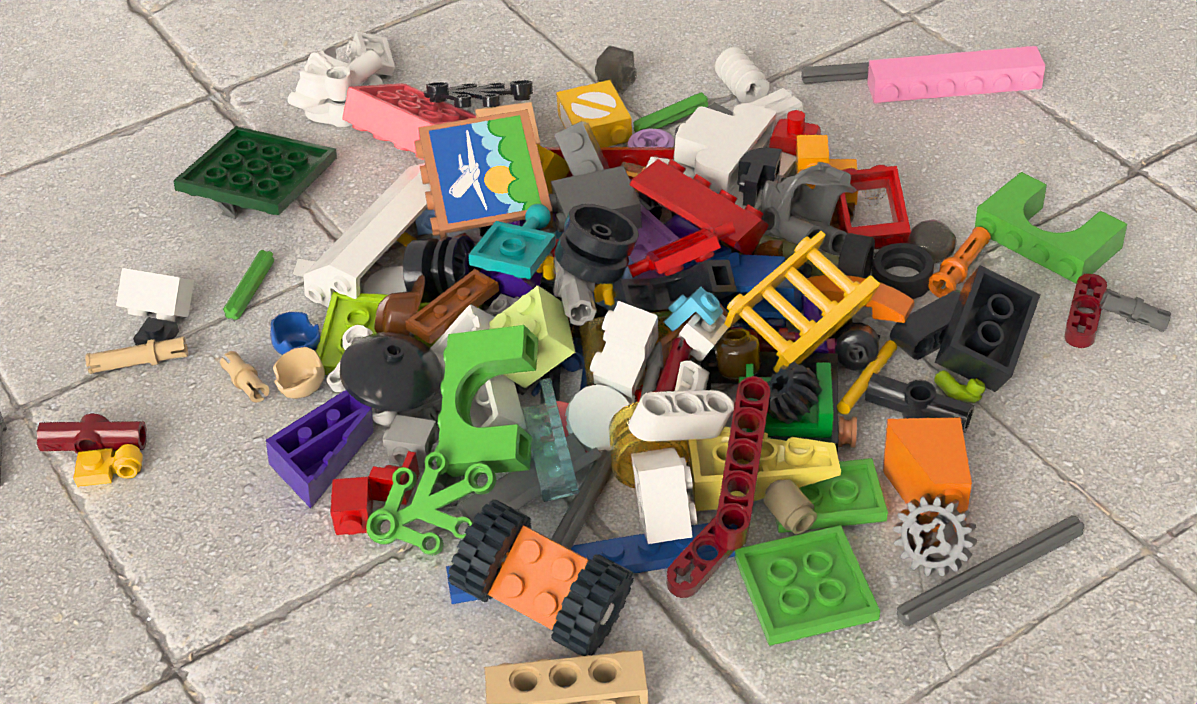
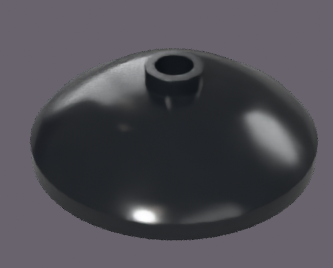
(390, 371)

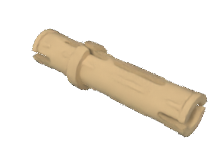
(152, 353)

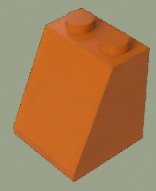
(926, 459)

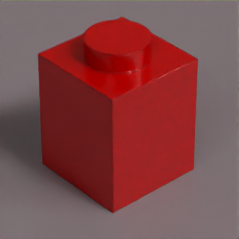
(351, 505)

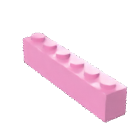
(955, 74)

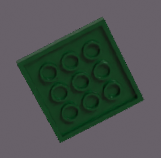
(255, 170)

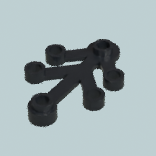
(489, 93)

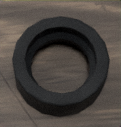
(857, 255)
(907, 256)

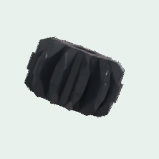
(792, 393)

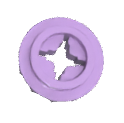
(651, 138)

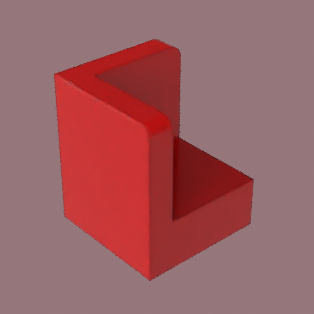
(382, 482)

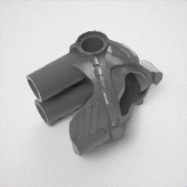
(799, 211)

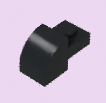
(754, 171)

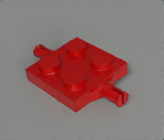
(672, 256)

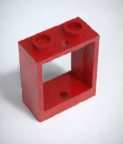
(875, 178)

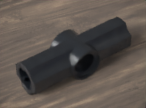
(916, 400)

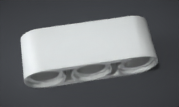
(681, 415)

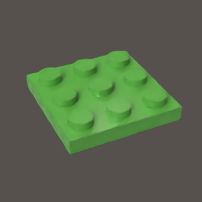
(806, 585)

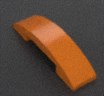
(886, 303)

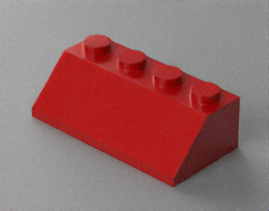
(699, 204)

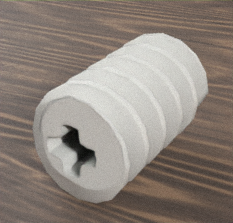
(741, 75)

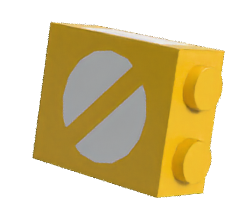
(600, 108)

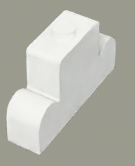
(717, 141)

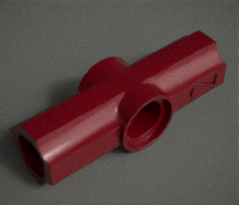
(90, 434)

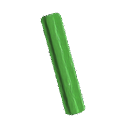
(671, 113)
(248, 285)

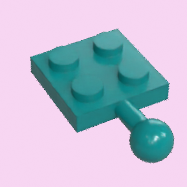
(515, 248)

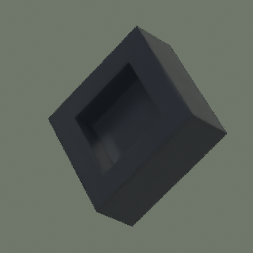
(156, 329)

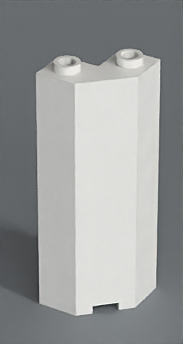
(367, 239)

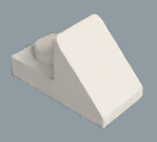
(702, 335)

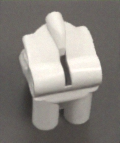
(326, 83)

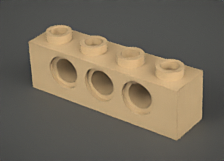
(582, 674)

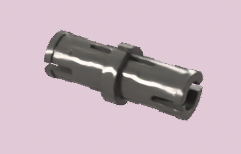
(1135, 310)

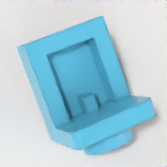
(701, 302)

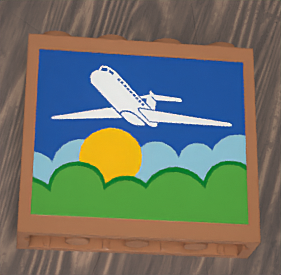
(481, 171)

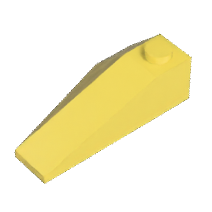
(795, 459)

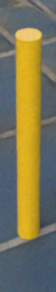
(862, 381)

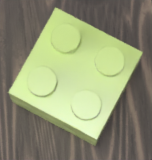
(547, 321)

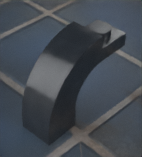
(660, 292)

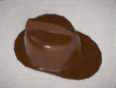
(398, 308)

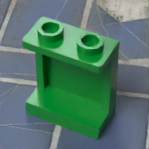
(814, 424)

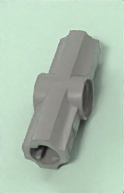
(575, 295)

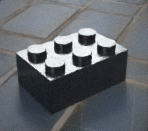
(988, 328)

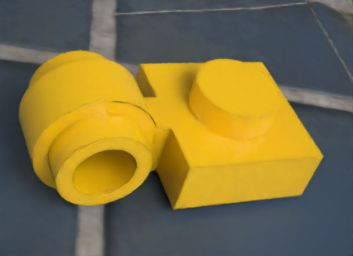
(99, 465)

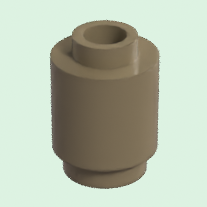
(790, 506)

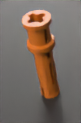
(954, 269)

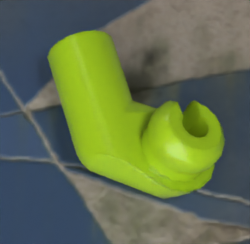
(965, 393)

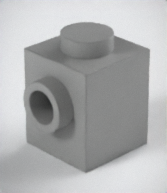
(409, 435)

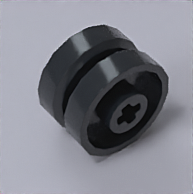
(596, 243)

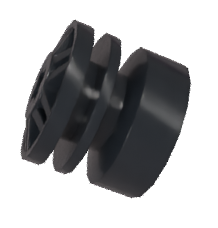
(440, 262)

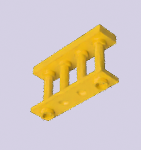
(811, 333)

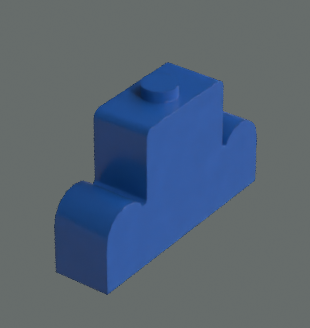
(754, 270)

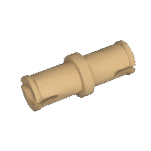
(244, 376)

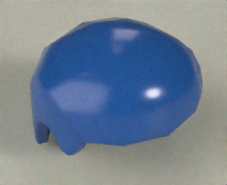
(293, 331)

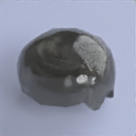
(934, 238)

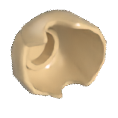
(299, 373)

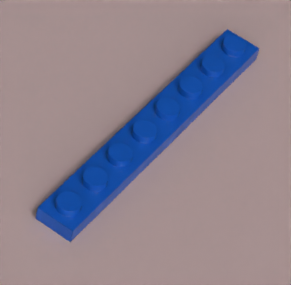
(629, 552)

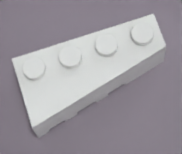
(497, 399)

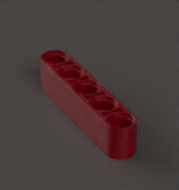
(737, 475)

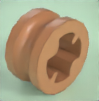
(847, 431)

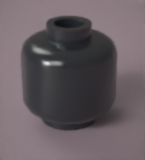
(857, 346)

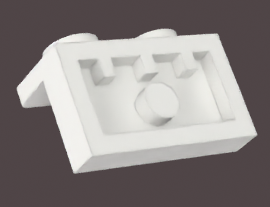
(363, 42)

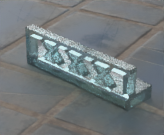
(550, 447)

